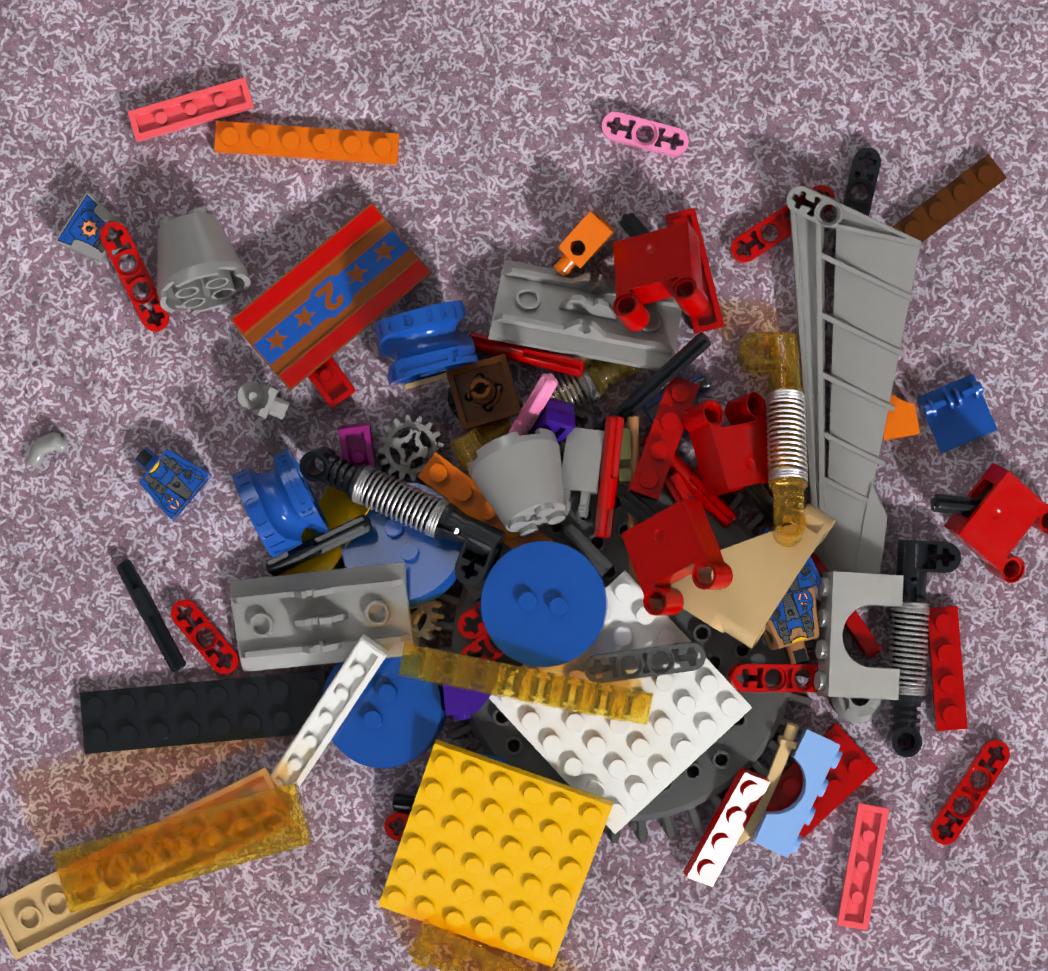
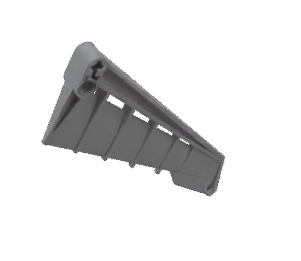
(869, 317)

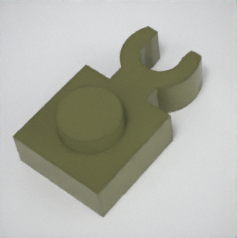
(625, 457)

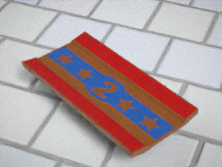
(330, 296)

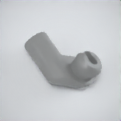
(44, 445)

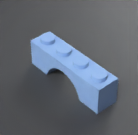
(781, 828)

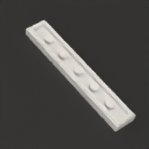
(330, 712)

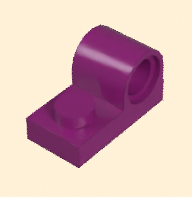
(357, 443)

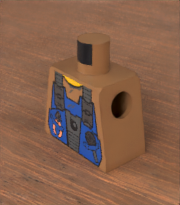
(793, 624)

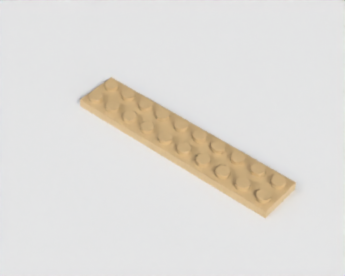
(40, 911)

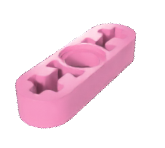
(639, 122)

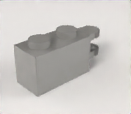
(581, 466)

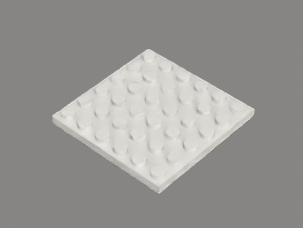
(622, 758)

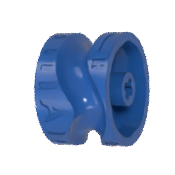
(424, 342)
(280, 503)

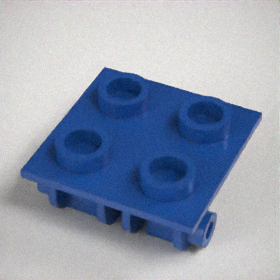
(957, 413)

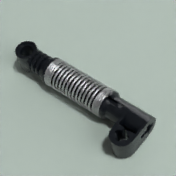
(437, 518)
(909, 636)

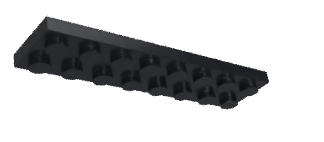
(199, 711)

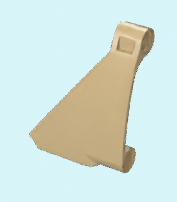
(759, 581)

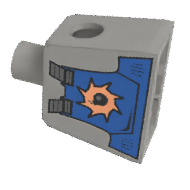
(83, 227)

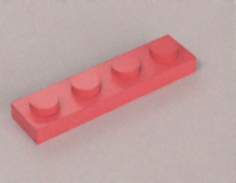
(191, 109)
(862, 866)

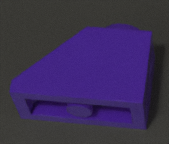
(462, 702)

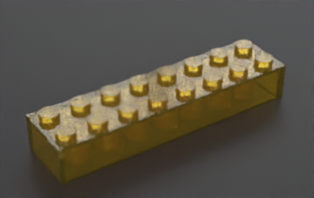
(183, 846)

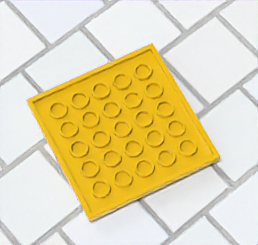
(495, 853)

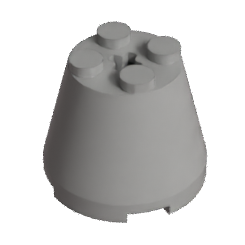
(197, 263)
(522, 480)

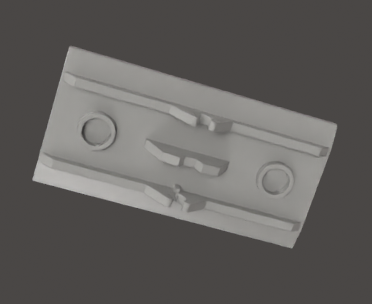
(577, 318)
(320, 615)

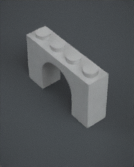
(837, 672)

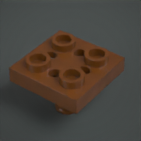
(465, 382)

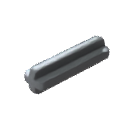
(583, 545)

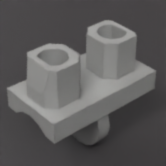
(261, 400)

